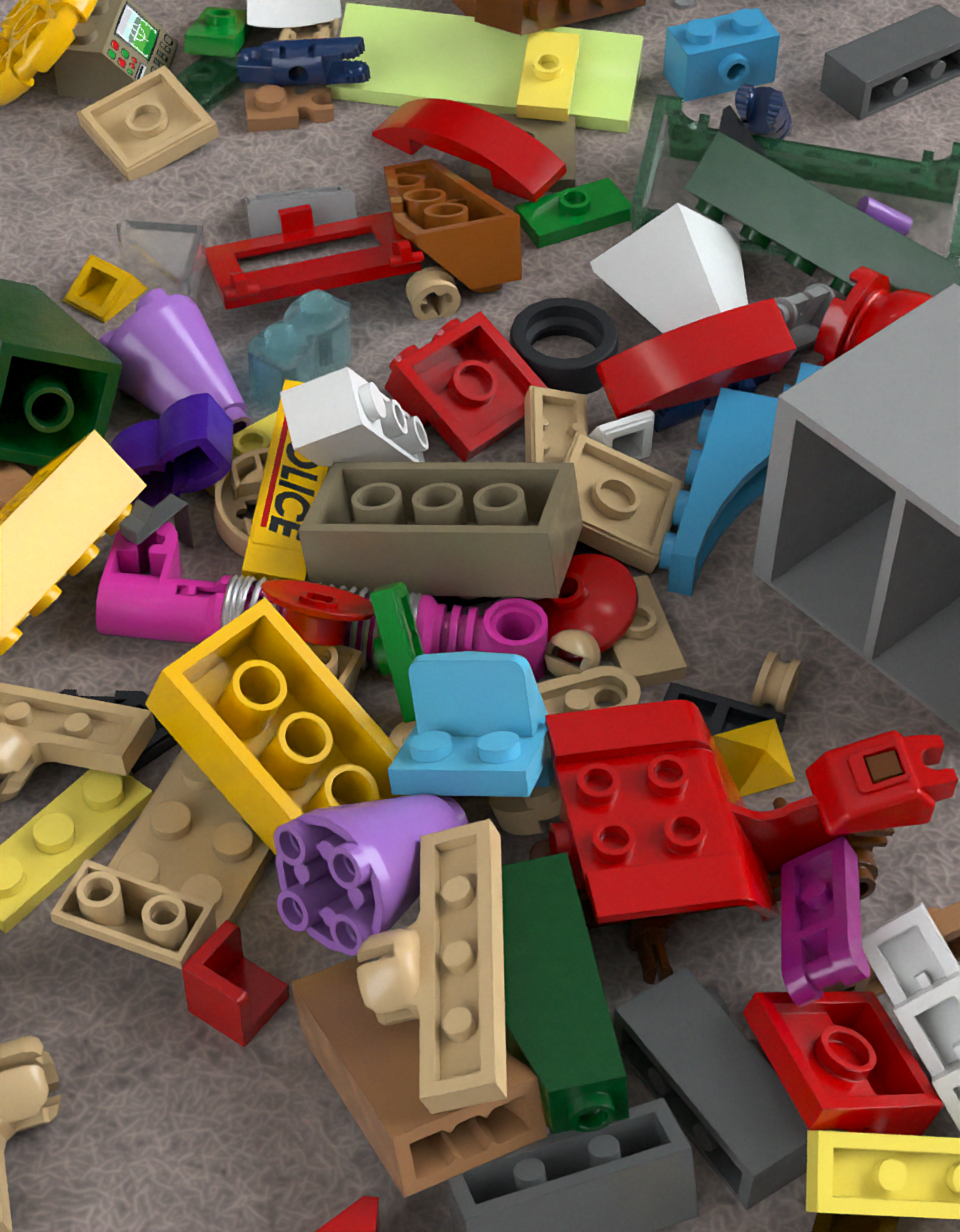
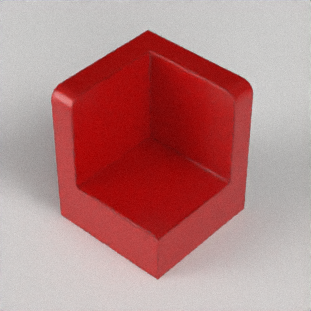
(229, 988)

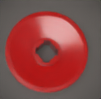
(317, 610)

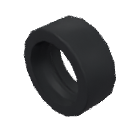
(568, 318)

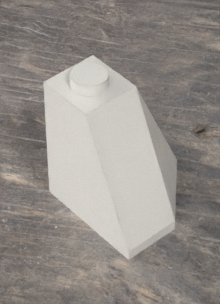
(676, 269)

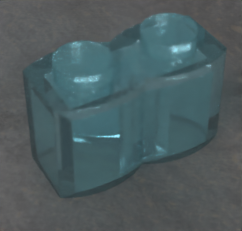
(302, 347)

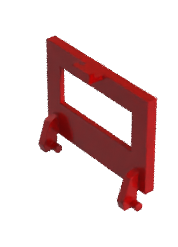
(240, 289)

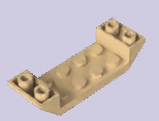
(182, 862)

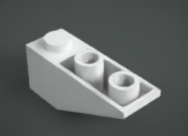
(350, 421)

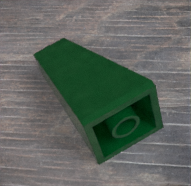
(52, 377)
(556, 999)

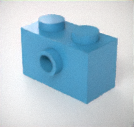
(720, 54)

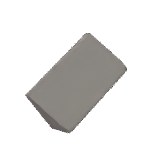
(327, 204)

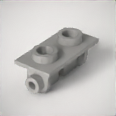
(805, 313)

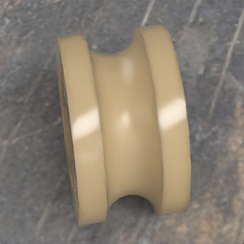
(432, 280)
(777, 682)

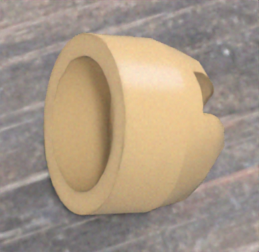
(577, 643)

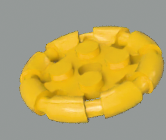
(34, 39)

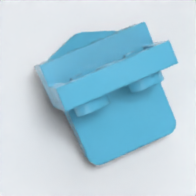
(474, 728)

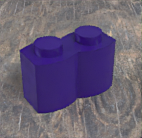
(179, 451)

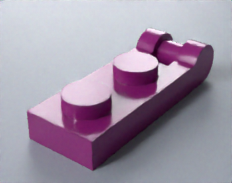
(821, 922)

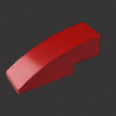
(697, 359)

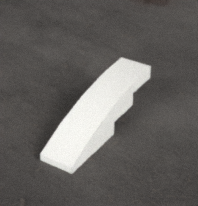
(925, 993)

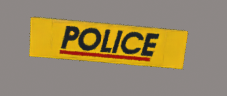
(282, 503)

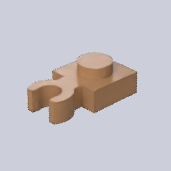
(280, 108)

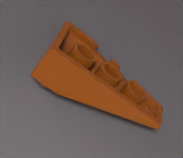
(455, 224)

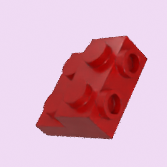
(464, 384)
(844, 1063)

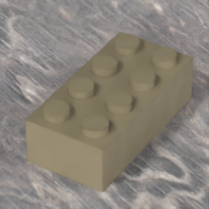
(445, 527)

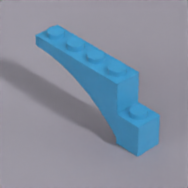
(723, 479)

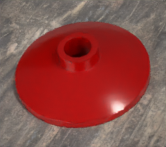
(593, 598)

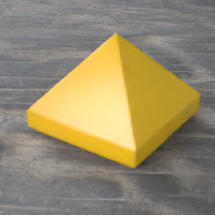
(755, 757)

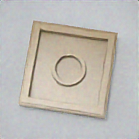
(148, 124)
(622, 502)

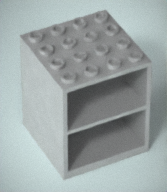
(869, 502)

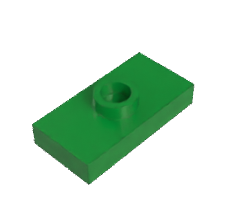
(218, 32)
(573, 212)
(398, 640)

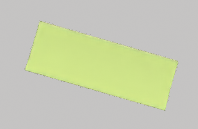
(482, 66)

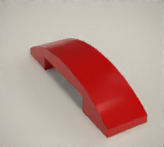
(477, 136)

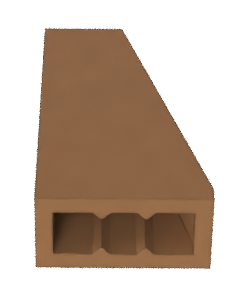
(379, 1083)

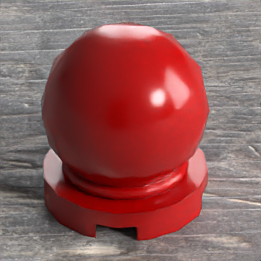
(863, 313)

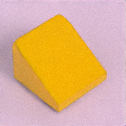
(103, 289)

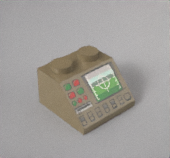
(112, 51)

